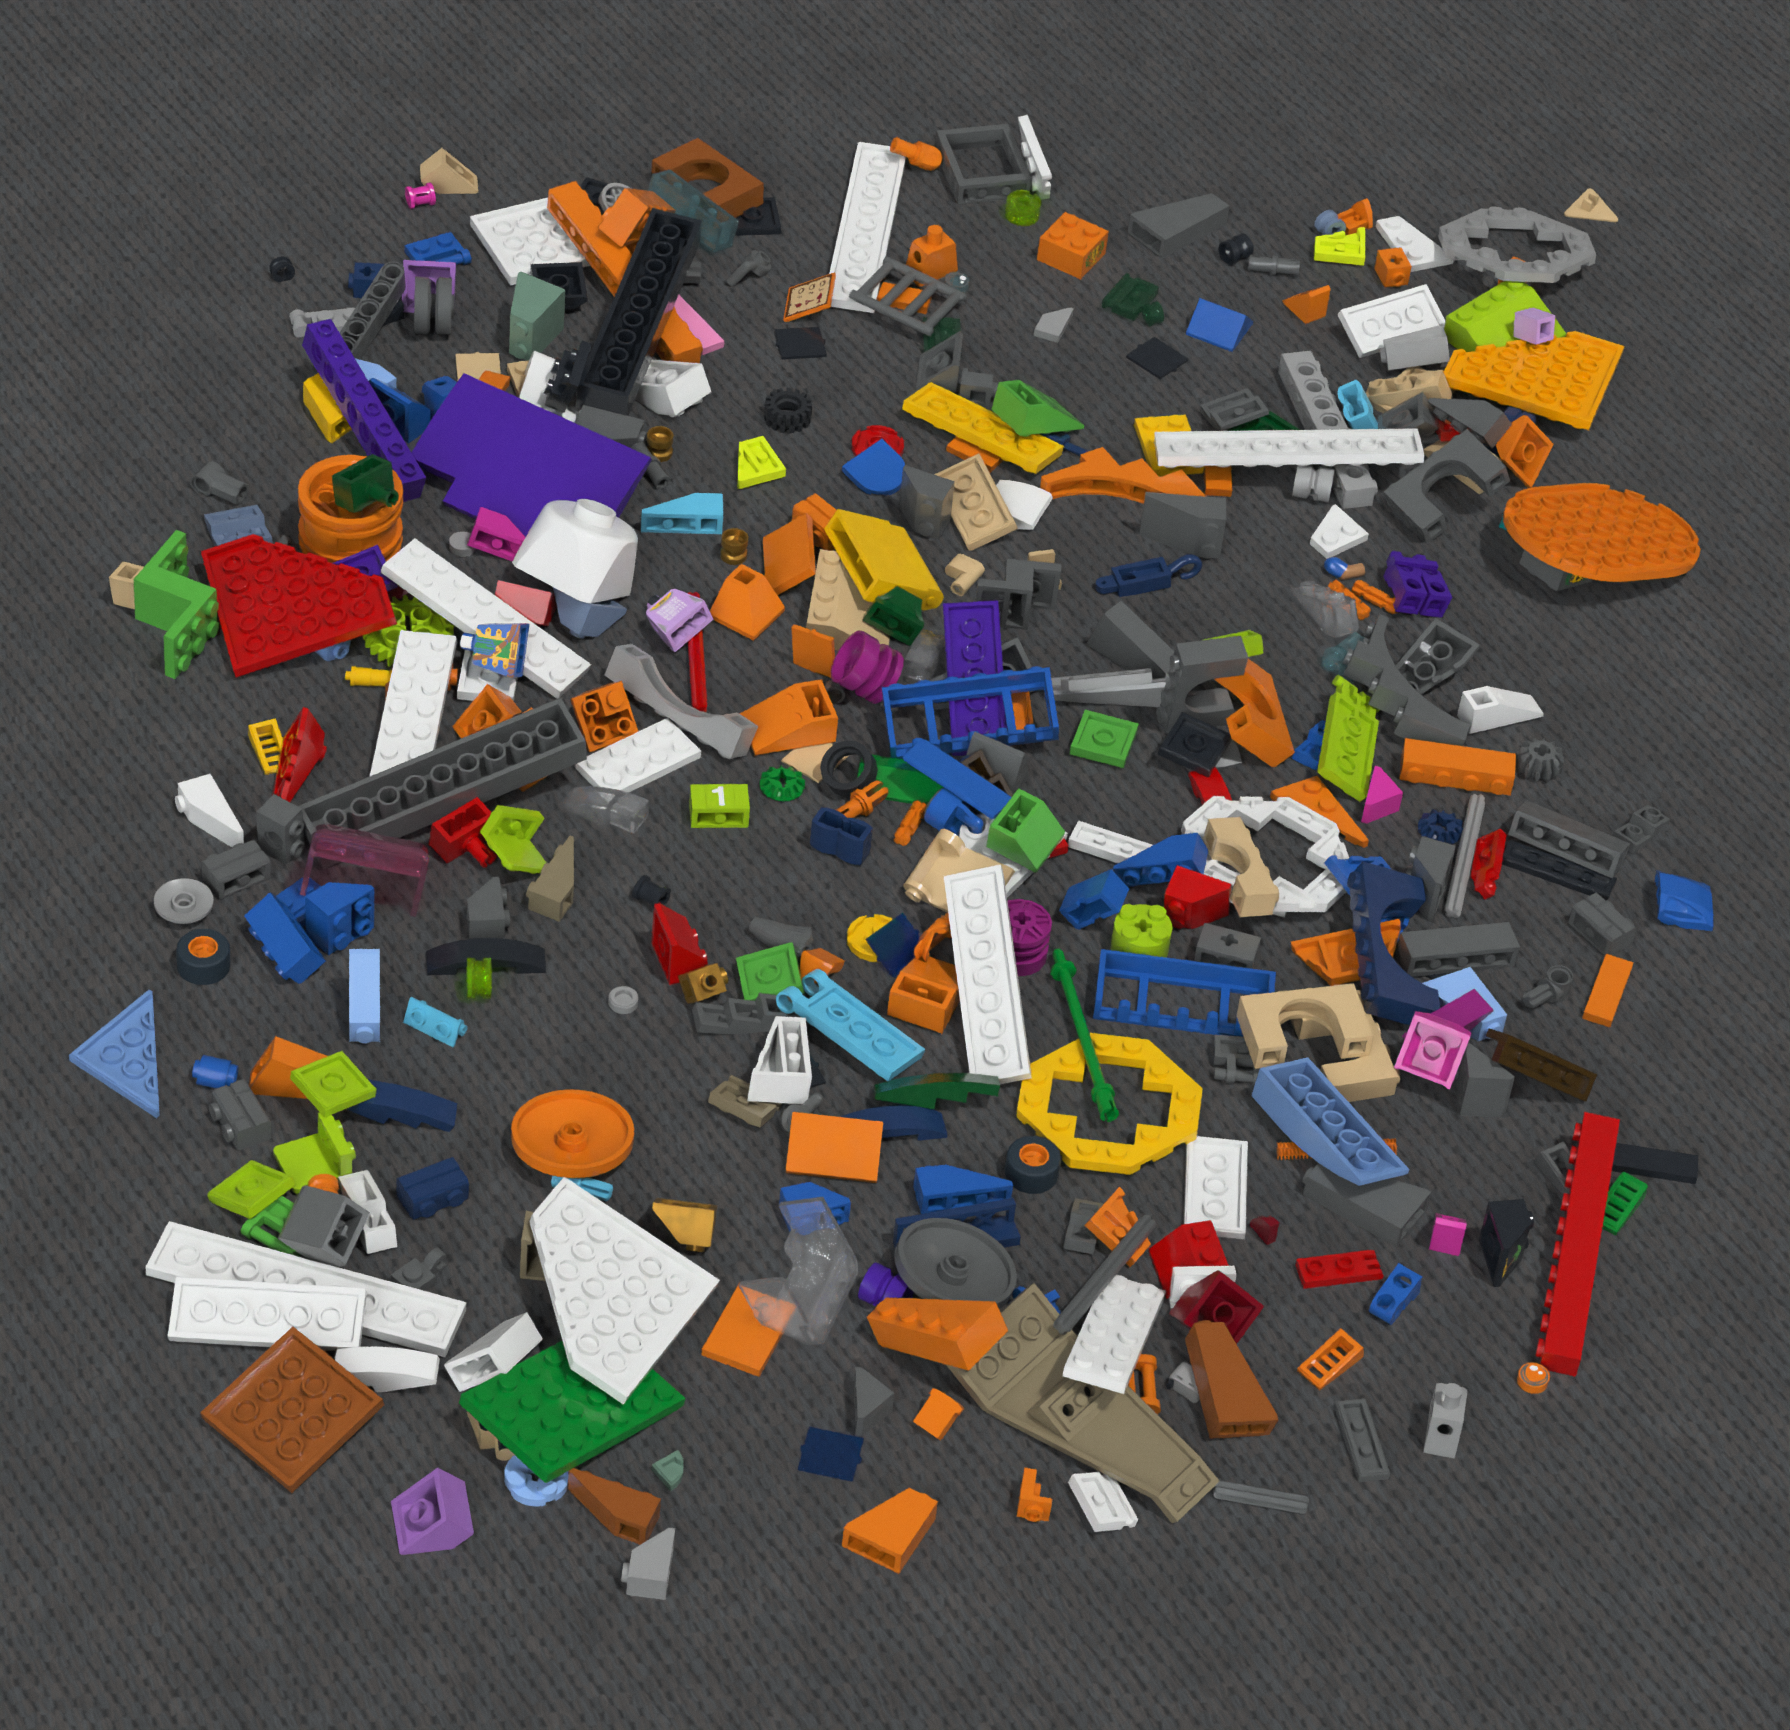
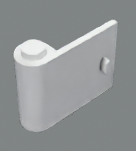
(536, 377)

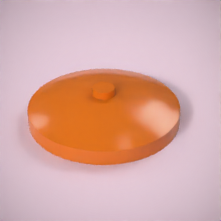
(572, 1133)

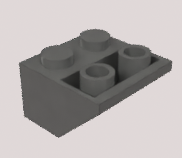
(323, 1226)

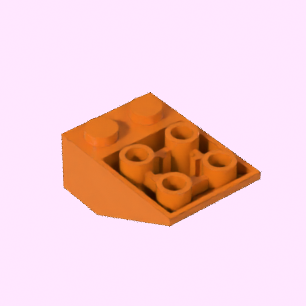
(793, 719)
(925, 994)

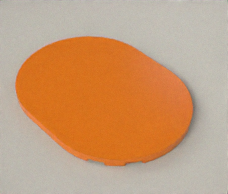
(1601, 532)

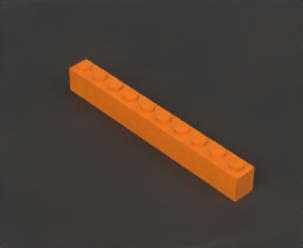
(609, 260)

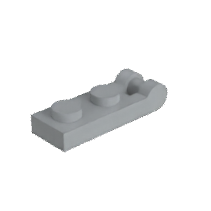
(300, 319)

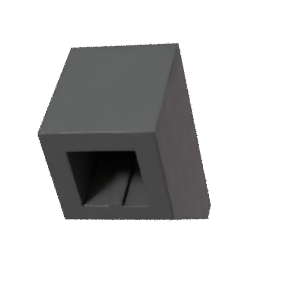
(486, 911)

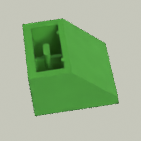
(1025, 831)

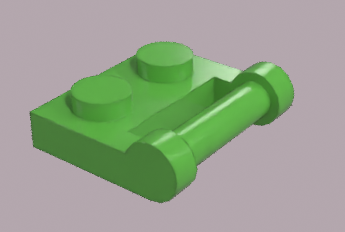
(274, 1217)

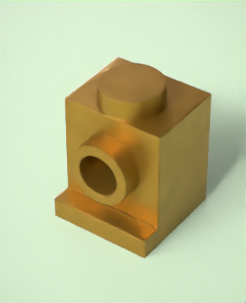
(695, 986)

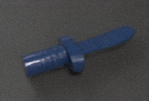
(1064, 440)

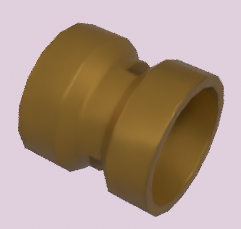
(660, 442)
(734, 545)

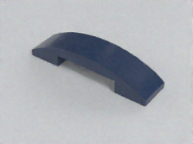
(905, 1120)

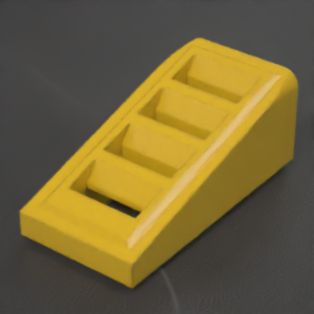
(262, 730)

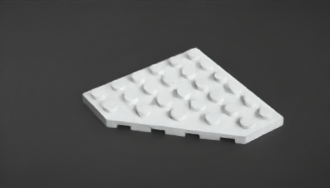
(613, 1288)

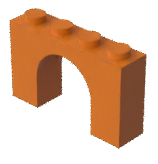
(1260, 722)

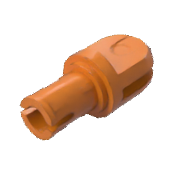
(918, 154)
(864, 800)

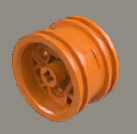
(336, 531)

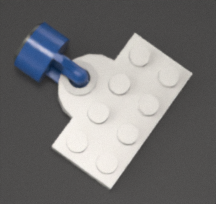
(953, 814)

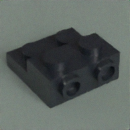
(566, 377)

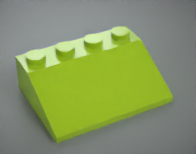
(1492, 316)

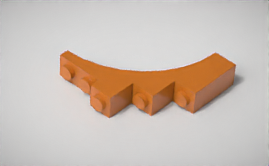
(1102, 475)

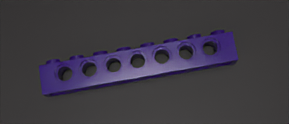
(361, 404)

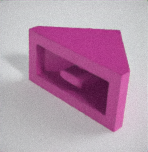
(1382, 797)
(1447, 1234)

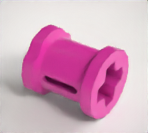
(428, 191)

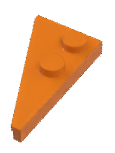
(1318, 798)

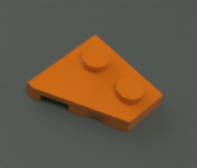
(1114, 1222)

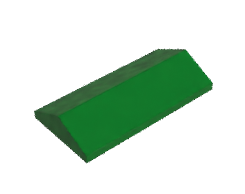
(903, 780)

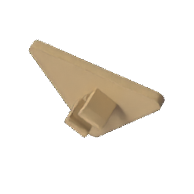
(1590, 207)

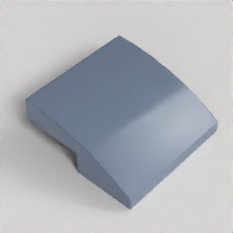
(235, 524)

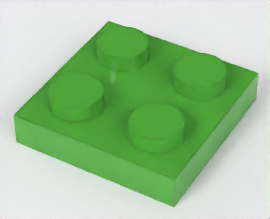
(1104, 738)
(769, 971)

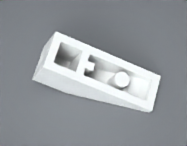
(208, 809)

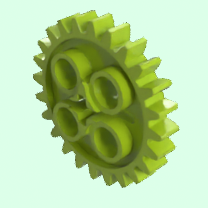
(422, 619)

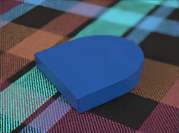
(876, 469)

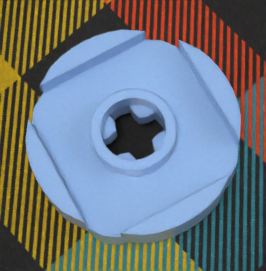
(531, 1492)

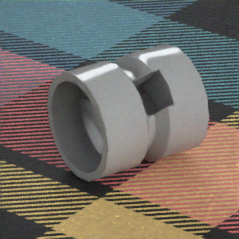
(1313, 483)

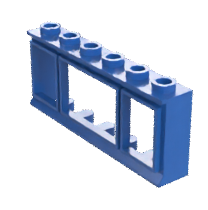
(976, 686)
(1179, 973)

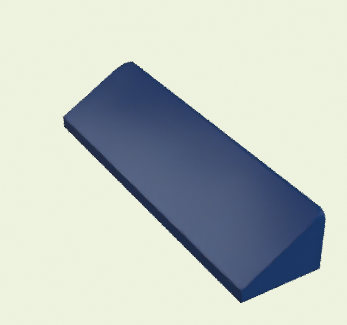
(957, 778)

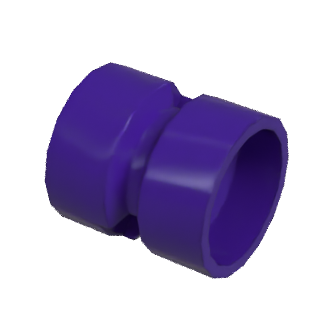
(881, 1283)

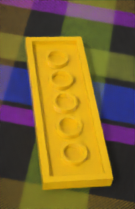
(981, 428)

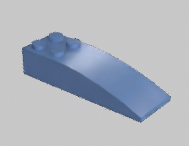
(1324, 1122)

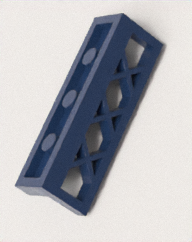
(1000, 1228)

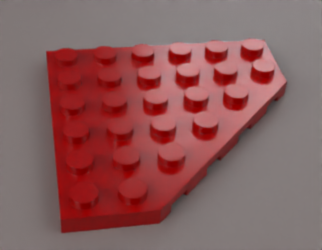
(289, 602)

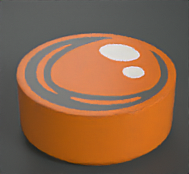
(1533, 1378)

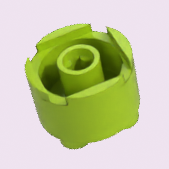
(1142, 930)

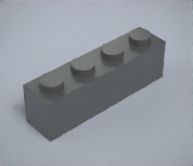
(1569, 839)
(1457, 948)

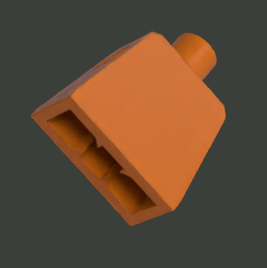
(933, 254)

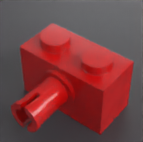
(461, 833)

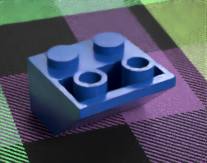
(339, 914)

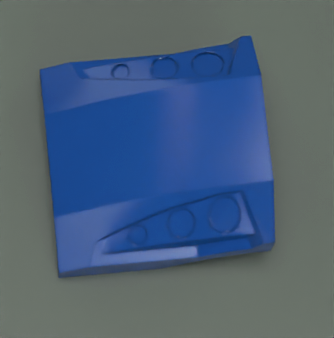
(1683, 902)

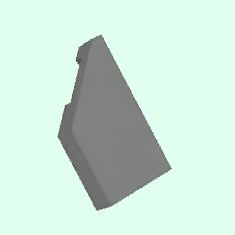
(1053, 324)

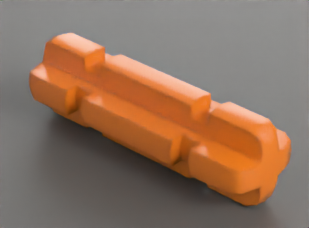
(1374, 596)
(1362, 609)
(910, 823)

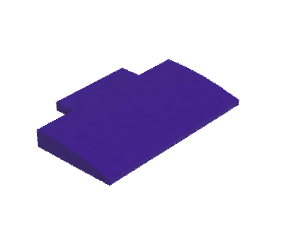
(521, 456)

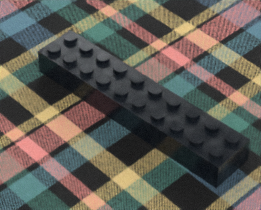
(639, 312)

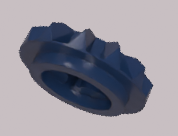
(1428, 828)

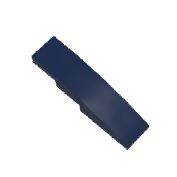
(407, 1107)

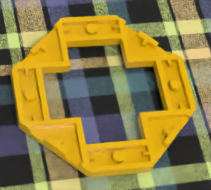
(1150, 1141)

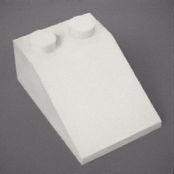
(673, 387)

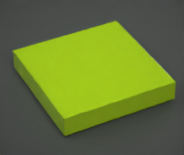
(333, 1084)
(251, 1189)

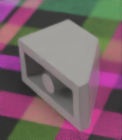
(650, 1566)

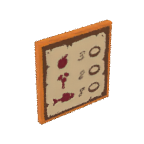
(809, 297)

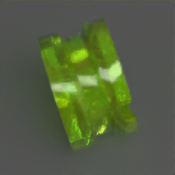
(1022, 208)
(479, 978)

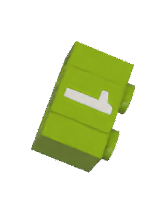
(719, 805)

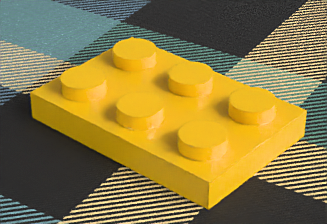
(1145, 430)

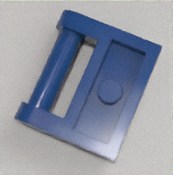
(439, 249)

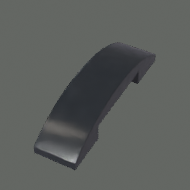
(503, 953)

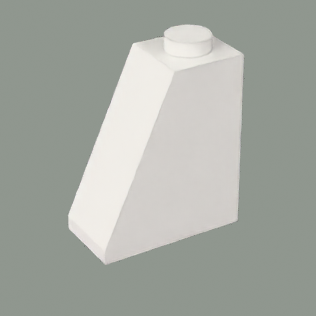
(494, 1352)

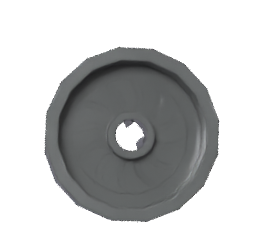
(433, 305)

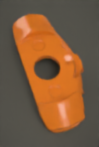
(928, 939)

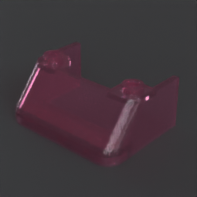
(369, 851)

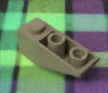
(554, 888)

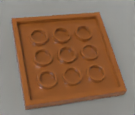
(292, 1409)

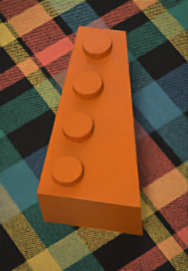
(629, 215)
(938, 1329)

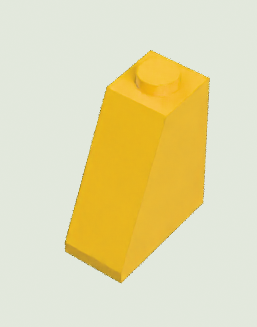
(324, 409)

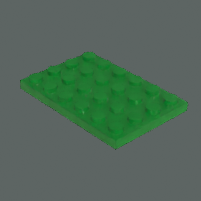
(560, 1418)

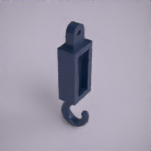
(1146, 575)

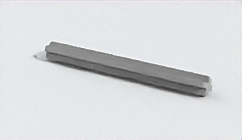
(1465, 856)

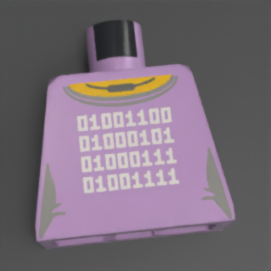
(677, 617)

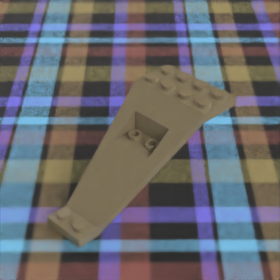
(1108, 1430)

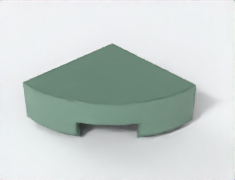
(669, 1470)

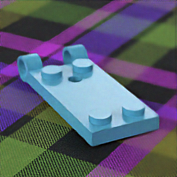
(851, 1025)

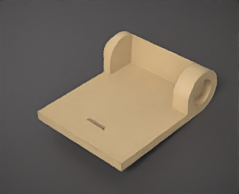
(945, 857)

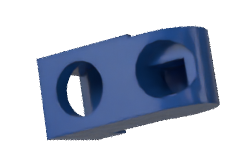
(1395, 1294)

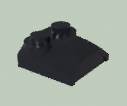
(566, 276)

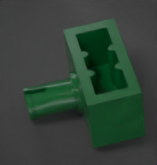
(364, 484)

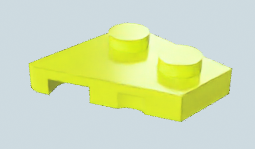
(757, 463)

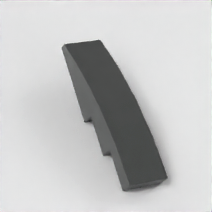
(739, 1015)

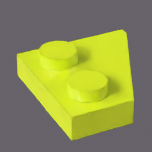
(1341, 247)

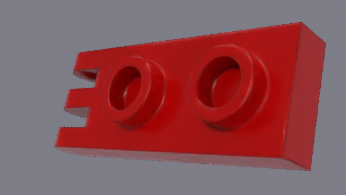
(1338, 1269)

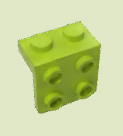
(509, 835)
(316, 1154)

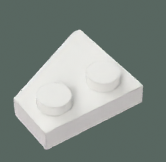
(1337, 533)

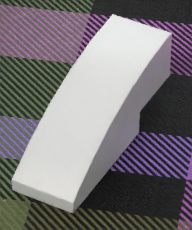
(379, 1229)
(389, 1367)

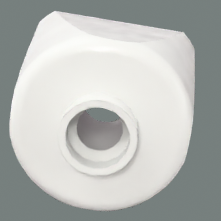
(580, 550)

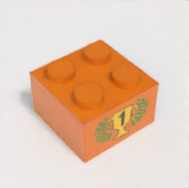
(1072, 245)

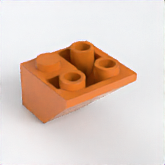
(746, 603)
(604, 715)

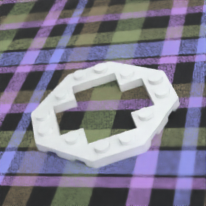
(1255, 814)

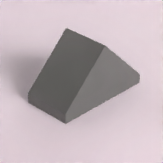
(871, 1401)

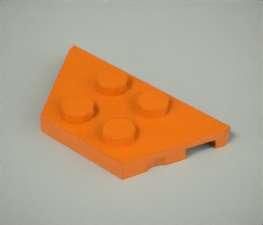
(1334, 953)

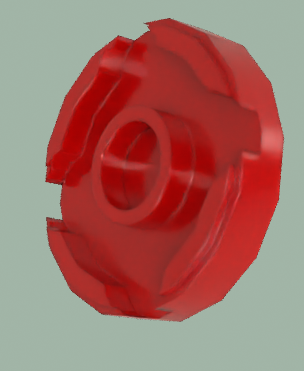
(863, 439)

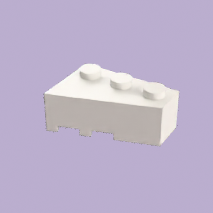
(783, 1065)

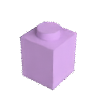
(1534, 325)

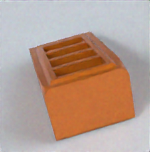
(1340, 1339)

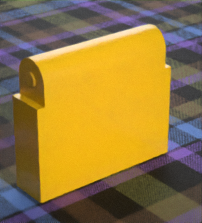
(881, 558)

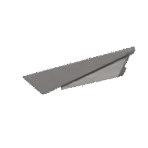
(1113, 688)

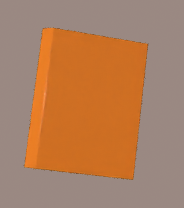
(1524, 449)

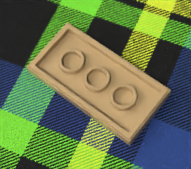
(977, 503)

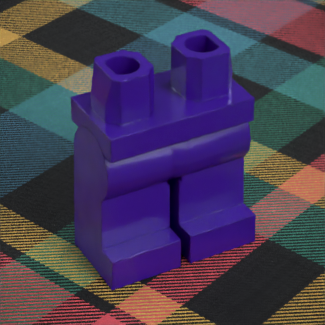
(1417, 585)

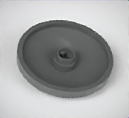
(954, 1262)

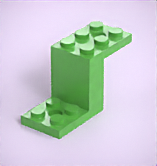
(176, 604)

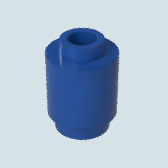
(214, 1072)

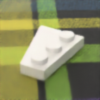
(1417, 247)

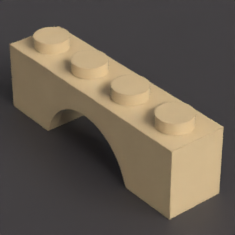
(1232, 844)

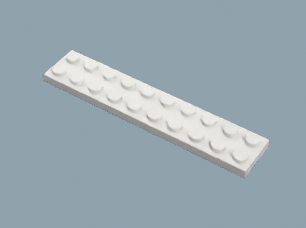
(866, 222)
(1288, 447)
(391, 1309)

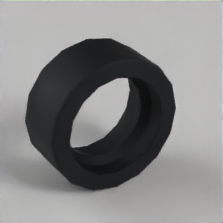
(835, 754)

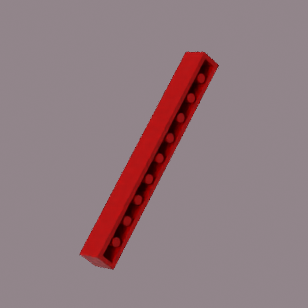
(1579, 1244)

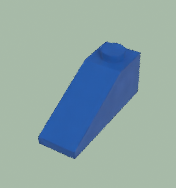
(952, 1187)

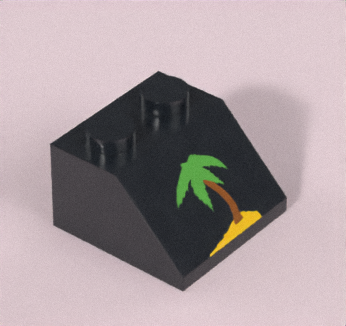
(1505, 1237)

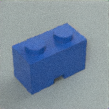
(1093, 899)

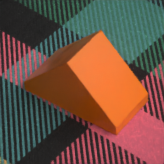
(1309, 304)

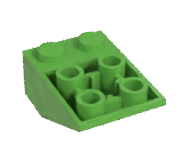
(1031, 411)

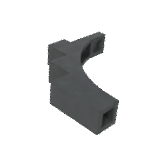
(1392, 693)

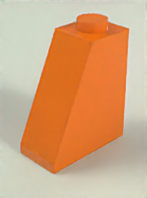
(274, 1068)
(891, 1529)

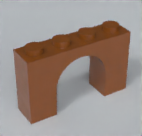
(700, 161)

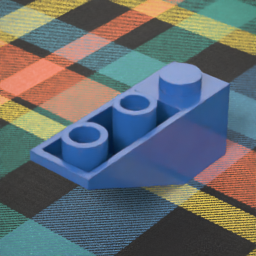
(1160, 860)

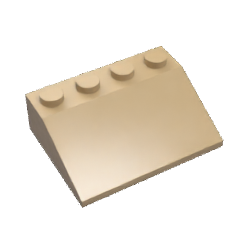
(837, 603)

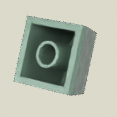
(535, 315)

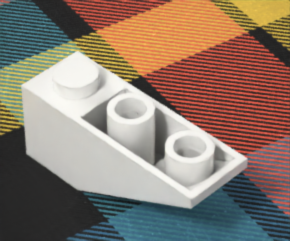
(1495, 707)

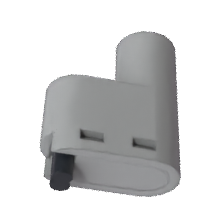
(1183, 1382)

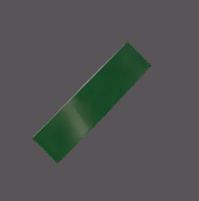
(924, 1089)

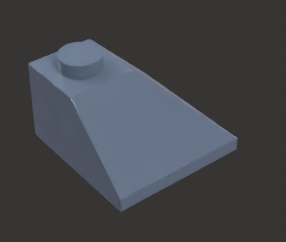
(587, 618)

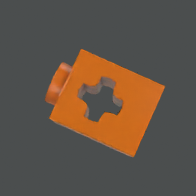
(1392, 273)

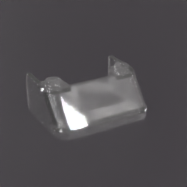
(818, 1282)

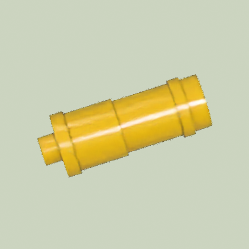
(367, 676)

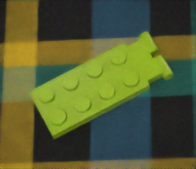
(1349, 740)

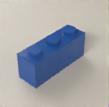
(284, 939)

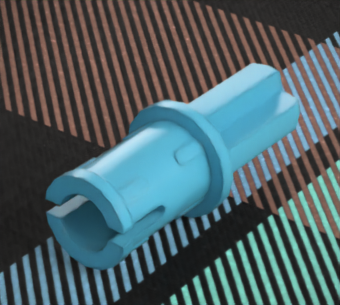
(597, 1188)

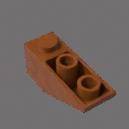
(619, 1508)

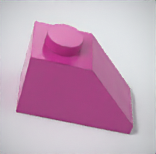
(495, 534)

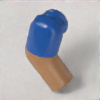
(1342, 570)

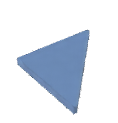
(125, 1055)

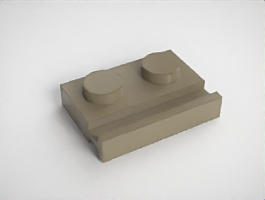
(732, 1098)

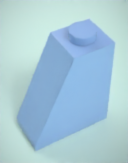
(1459, 983)
(364, 995)

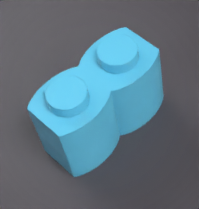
(1357, 406)

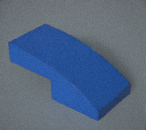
(1309, 751)

